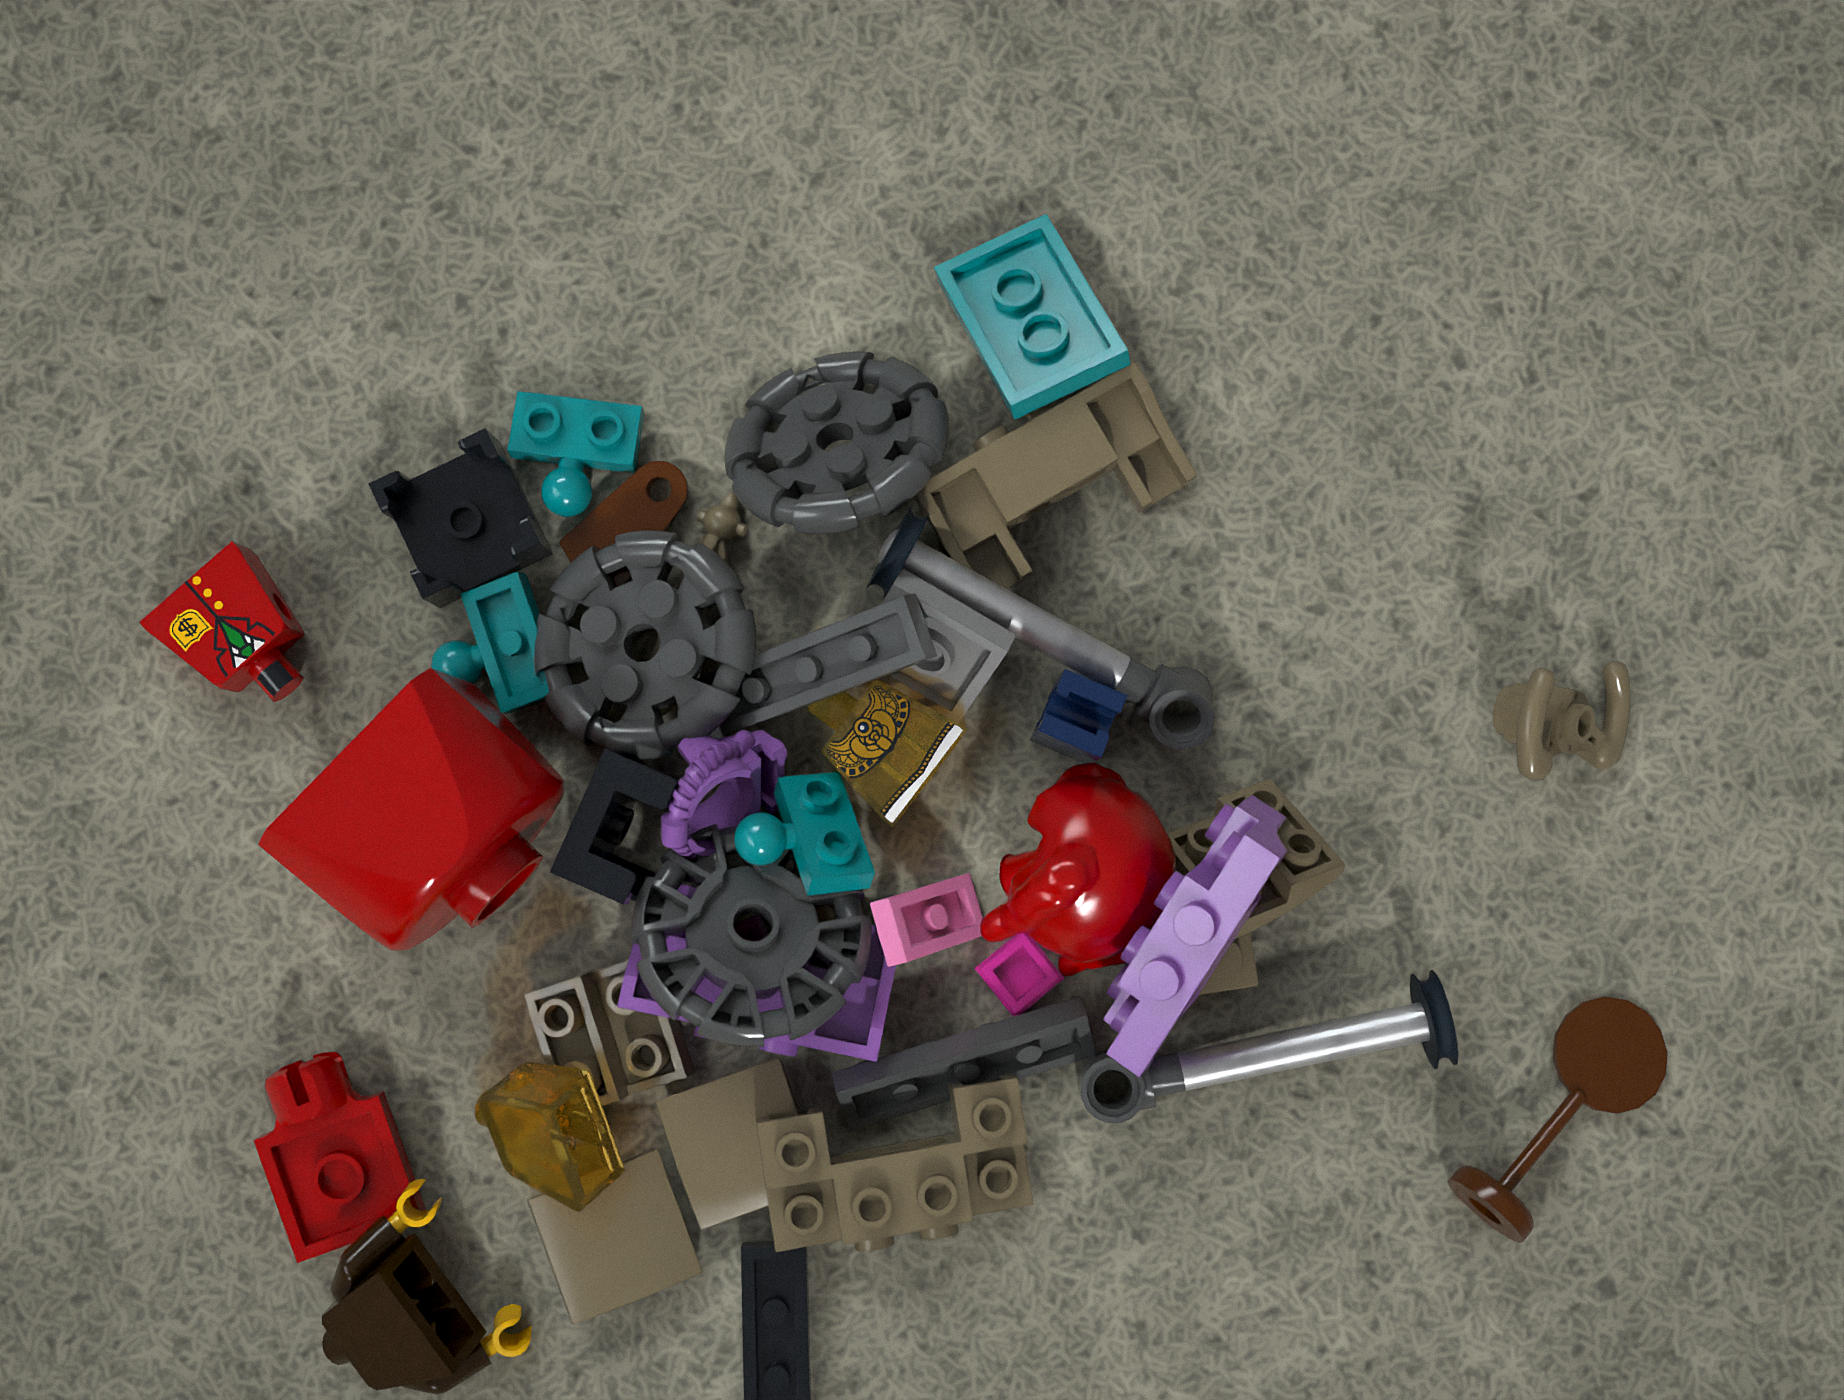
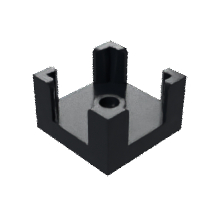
(463, 520)
(604, 822)

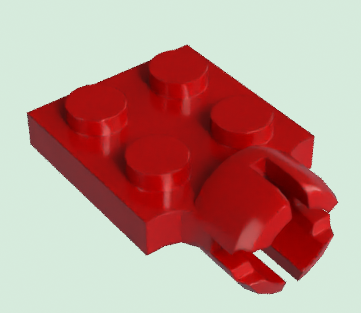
(330, 1156)

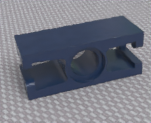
(1078, 717)

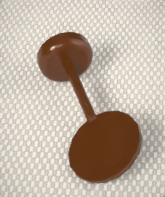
(1608, 1060)

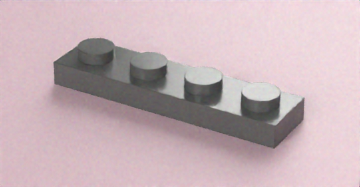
(829, 662)
(921, 1075)

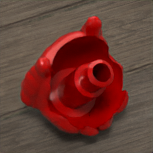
(1090, 874)

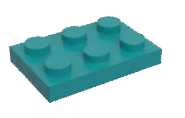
(1031, 316)

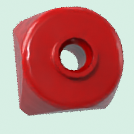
(421, 815)

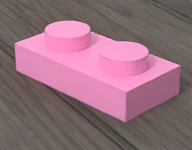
(927, 919)

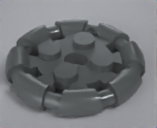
(890, 446)
(608, 636)
(741, 966)

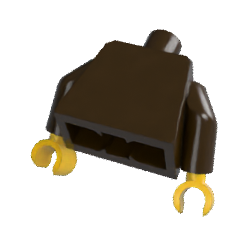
(403, 1316)

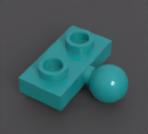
(574, 436)
(505, 632)
(817, 828)

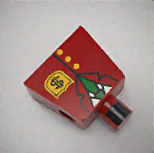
(231, 625)

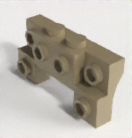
(1055, 454)
(899, 1185)

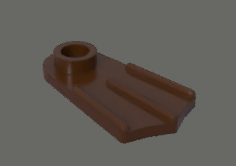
(629, 510)

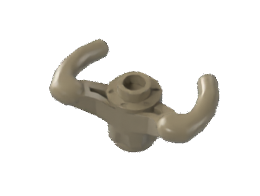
(1560, 720)

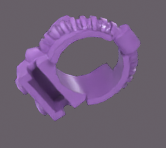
(748, 772)

